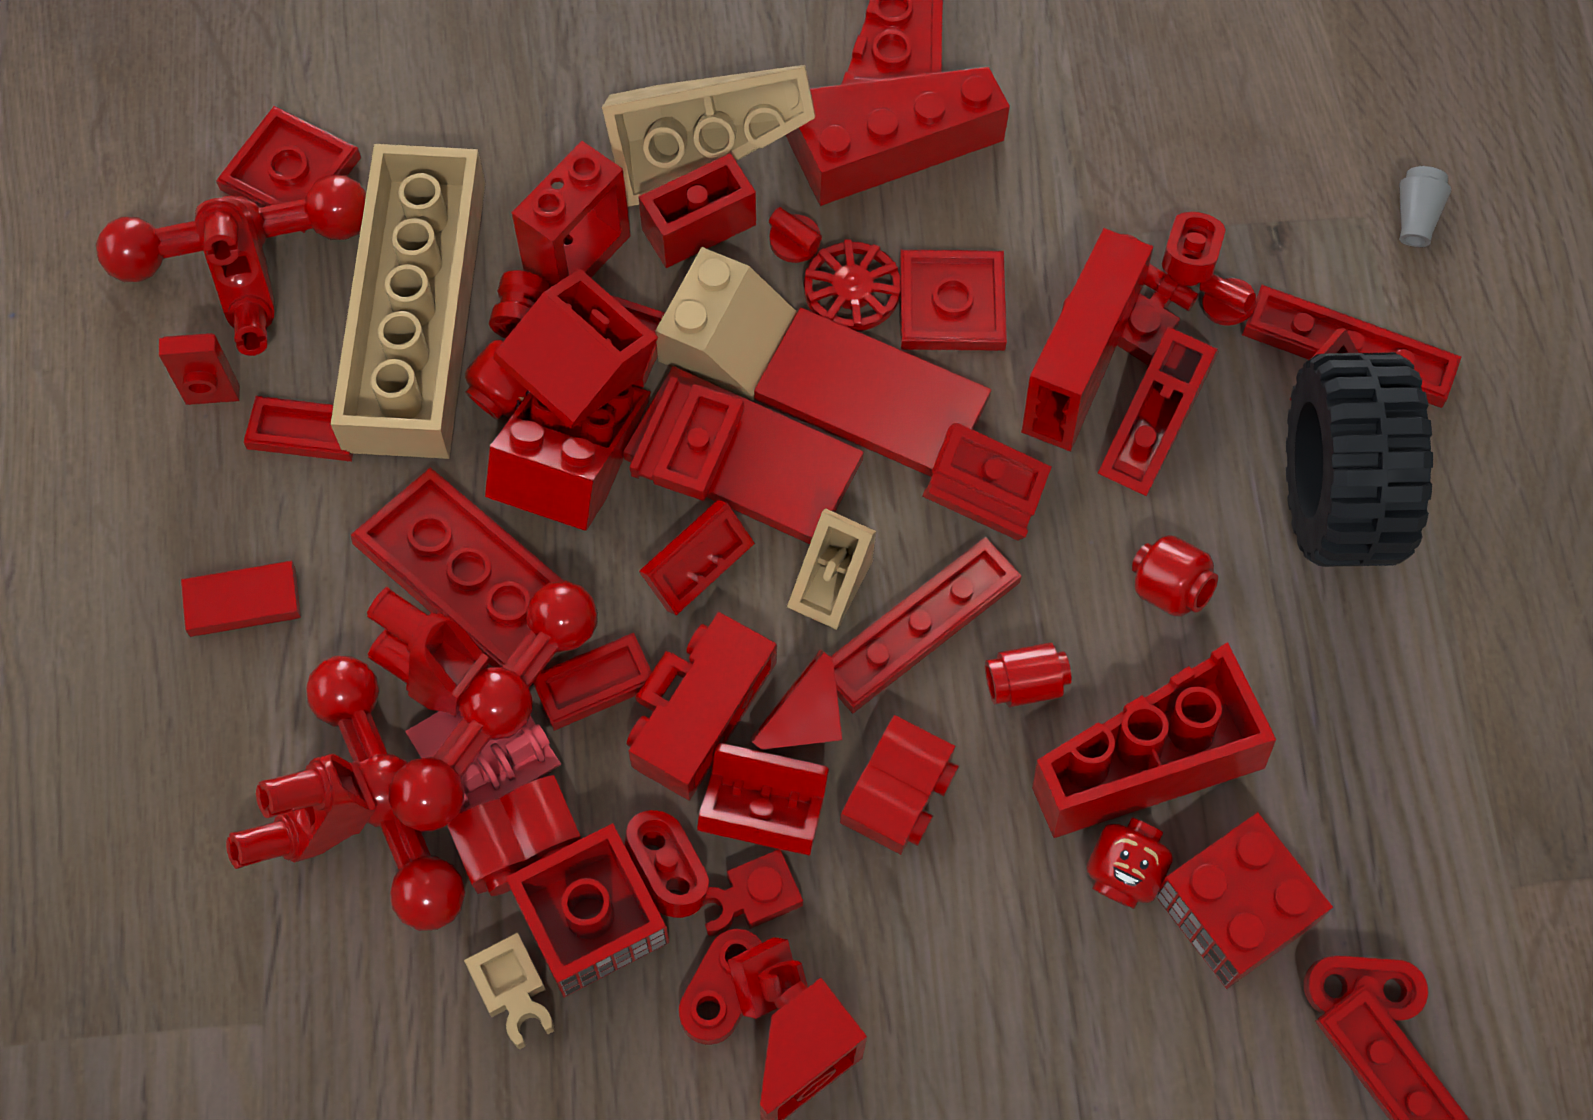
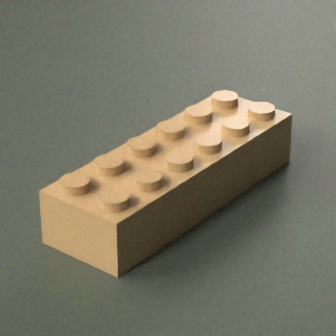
(409, 302)

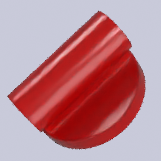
(793, 236)
(1227, 300)

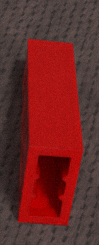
(1085, 339)

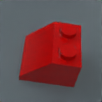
(807, 1048)

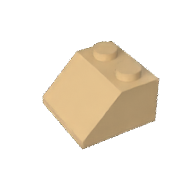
(723, 324)

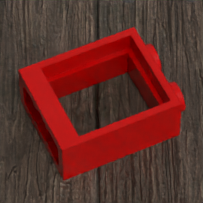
(575, 223)

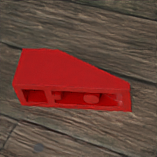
(1158, 410)

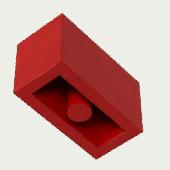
(698, 210)

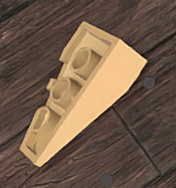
(687, 124)

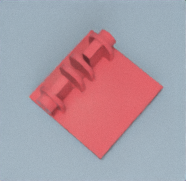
(501, 763)

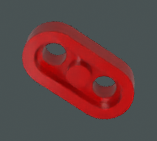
(1193, 248)
(670, 867)
(1370, 972)
(715, 983)

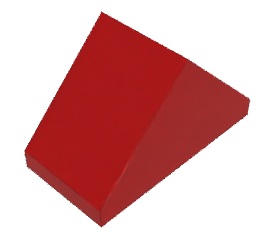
(806, 711)

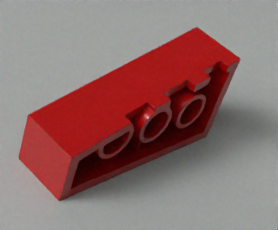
(896, 128)
(1159, 748)

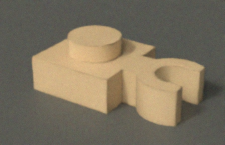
(506, 982)

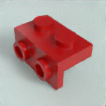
(763, 799)

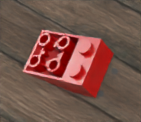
(559, 469)

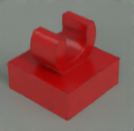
(764, 976)

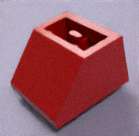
(576, 348)

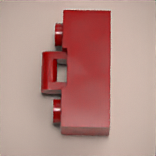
(716, 690)

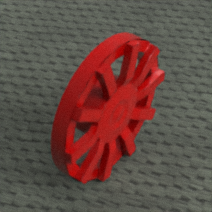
(853, 284)

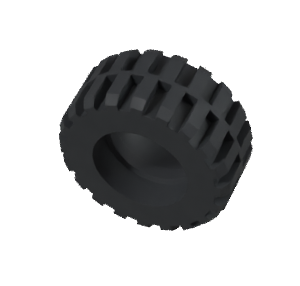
(1358, 459)

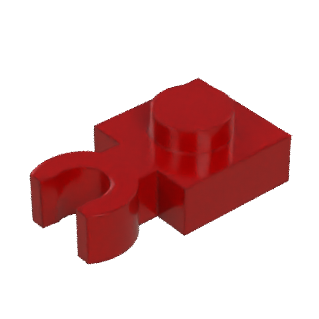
(758, 891)

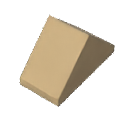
(833, 569)

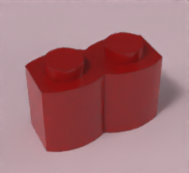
(898, 785)
(512, 833)

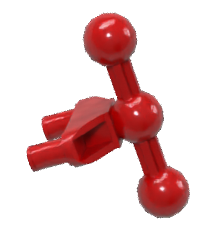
(232, 239)
(453, 676)
(339, 798)

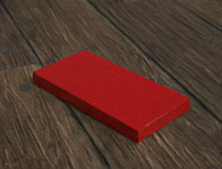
(868, 391)
(773, 466)
(456, 562)

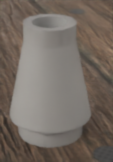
(1421, 204)

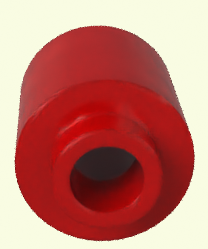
(1027, 675)

